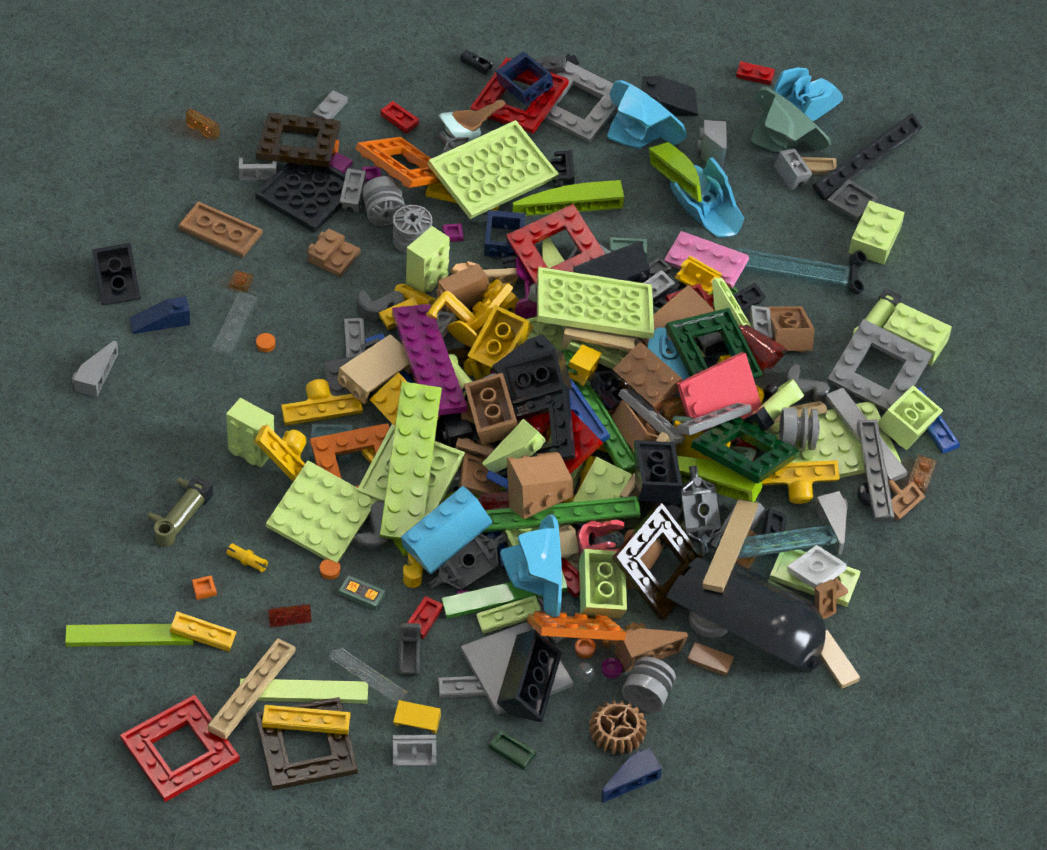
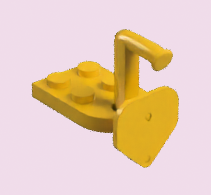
(472, 322)

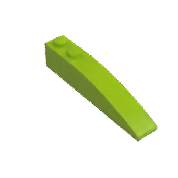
(677, 168)
(584, 196)
(726, 480)

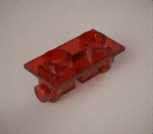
(494, 501)
(289, 615)

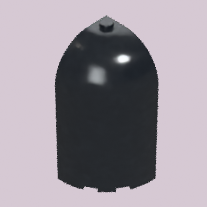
(756, 612)

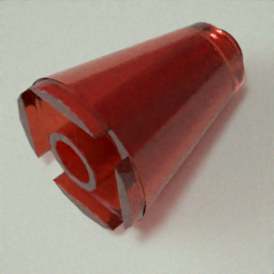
(764, 349)

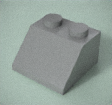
(713, 141)

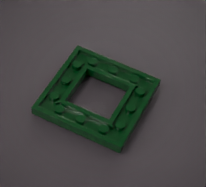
(722, 321)
(714, 446)

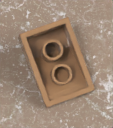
(792, 328)
(648, 643)

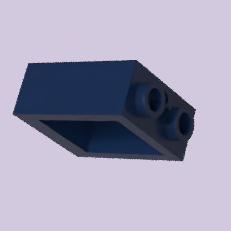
(522, 63)
(501, 220)

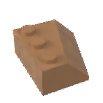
(537, 483)

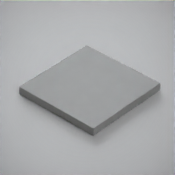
(490, 659)

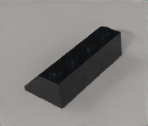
(622, 264)
(529, 676)

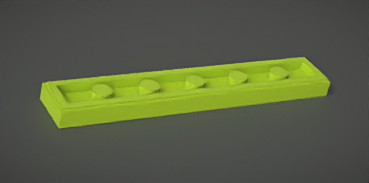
(123, 635)

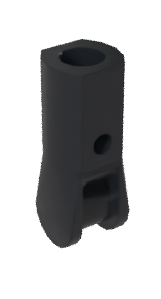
(475, 61)

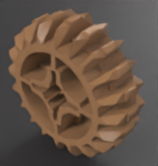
(615, 717)

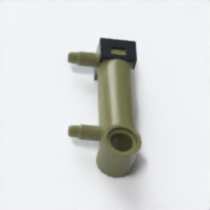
(166, 528)

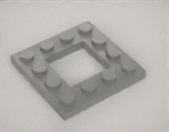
(589, 127)
(867, 335)

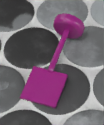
(525, 307)

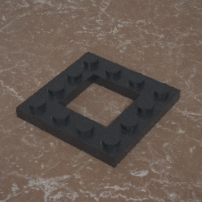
(557, 403)

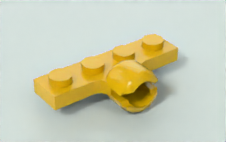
(320, 405)
(284, 451)
(801, 476)

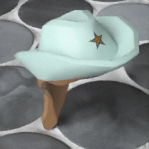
(467, 122)

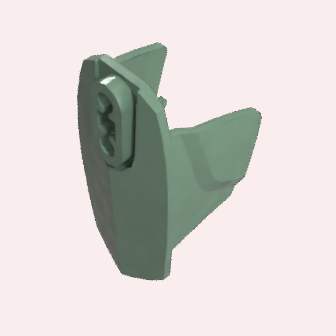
(784, 125)

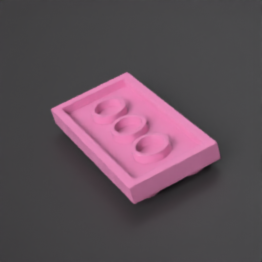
(720, 258)

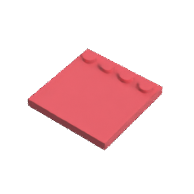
(720, 387)

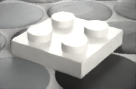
(816, 567)

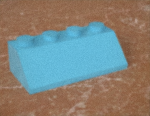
(446, 530)

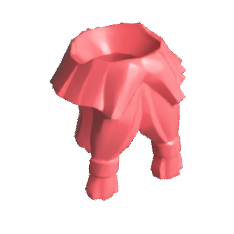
(597, 529)

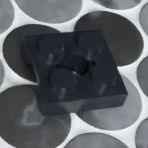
(607, 385)

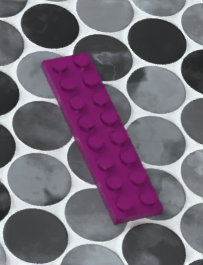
(429, 355)

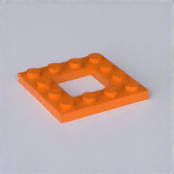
(381, 151)
(328, 446)
(576, 626)

